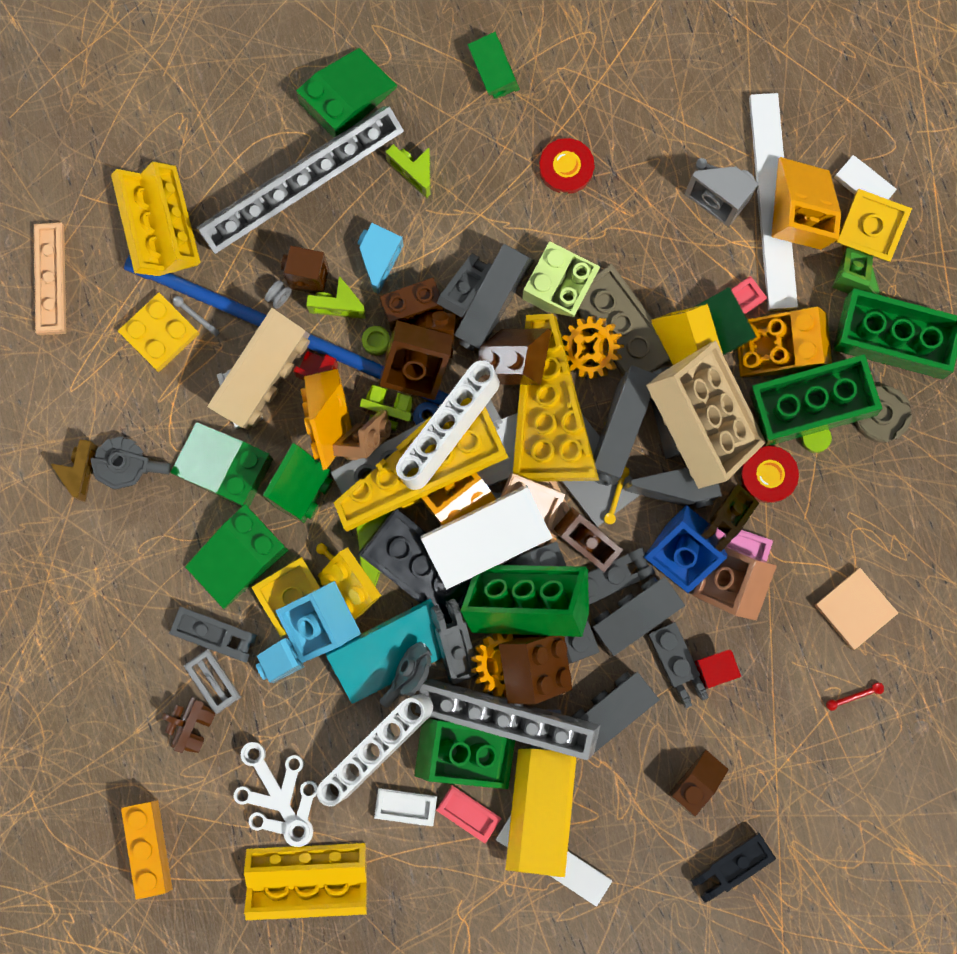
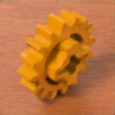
(601, 355)
(489, 664)

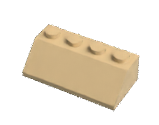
(259, 370)

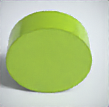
(376, 340)
(817, 442)

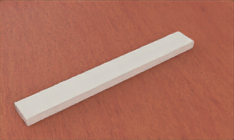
(776, 252)

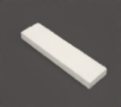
(579, 875)

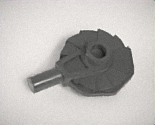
(121, 463)
(409, 674)

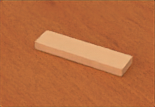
(49, 279)

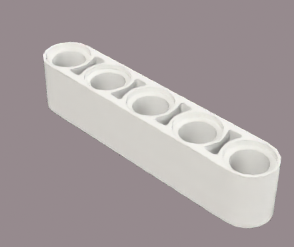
(448, 438)
(362, 755)

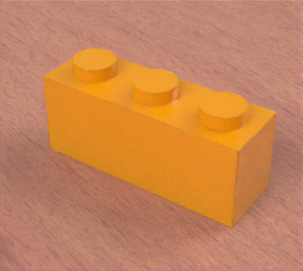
(146, 849)

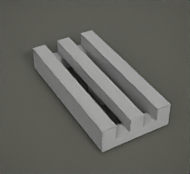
(226, 702)

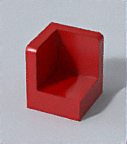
(315, 364)
(717, 669)

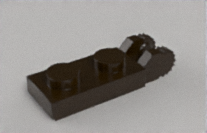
(731, 516)

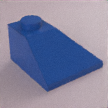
(684, 552)

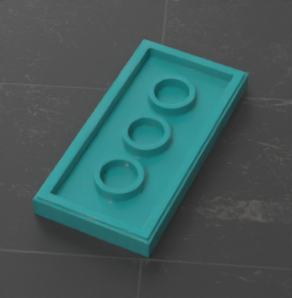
(373, 657)

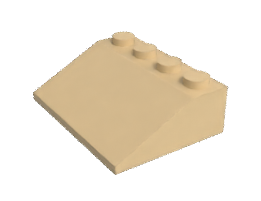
(706, 415)

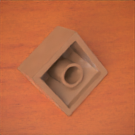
(737, 584)

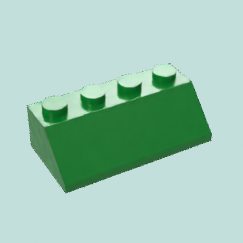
(528, 600)

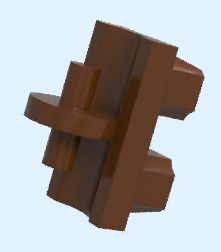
(184, 738)

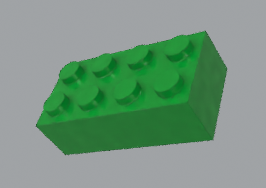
(898, 334)
(815, 400)

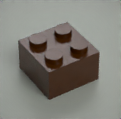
(416, 360)
(535, 668)

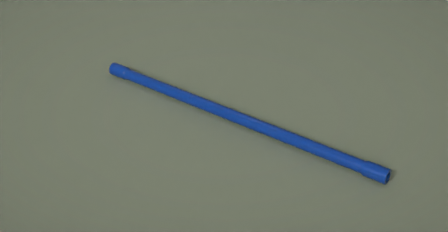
(256, 318)

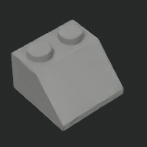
(722, 191)

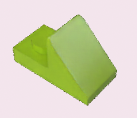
(414, 172)
(344, 305)

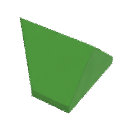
(856, 272)

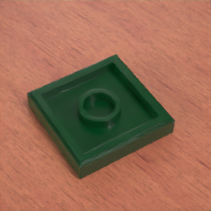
(729, 321)

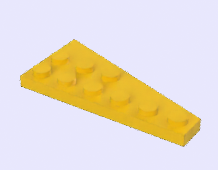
(550, 424)
(385, 491)

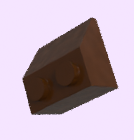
(517, 355)

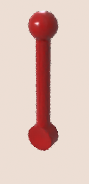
(877, 688)

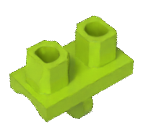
(401, 409)

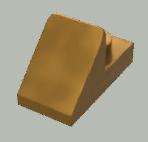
(78, 477)

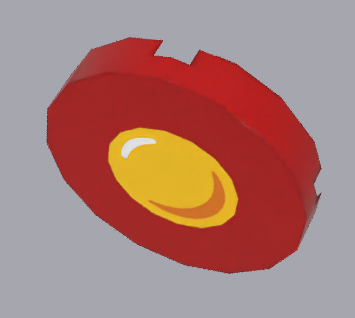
(566, 165)
(770, 474)

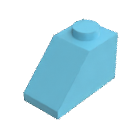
(379, 253)
(278, 661)

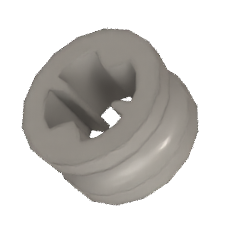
(278, 294)

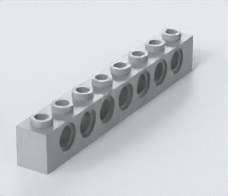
(300, 179)

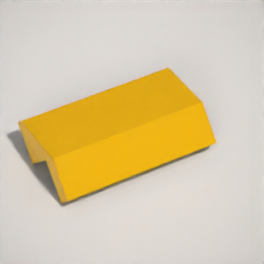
(155, 219)
(541, 812)
(305, 881)

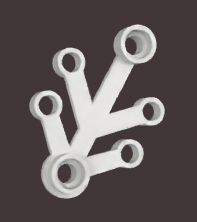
(279, 798)

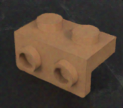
(364, 438)

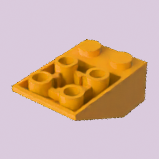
(805, 205)
(786, 343)
(325, 413)
(458, 499)

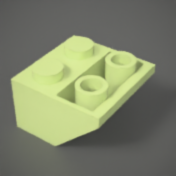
(560, 281)

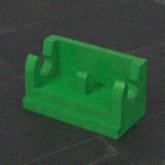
(493, 66)

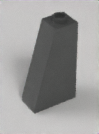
(493, 297)
(622, 424)

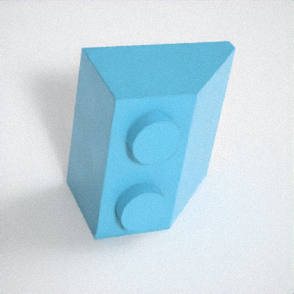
(318, 622)

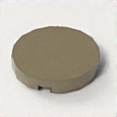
(892, 419)

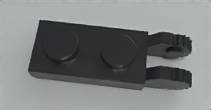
(735, 866)

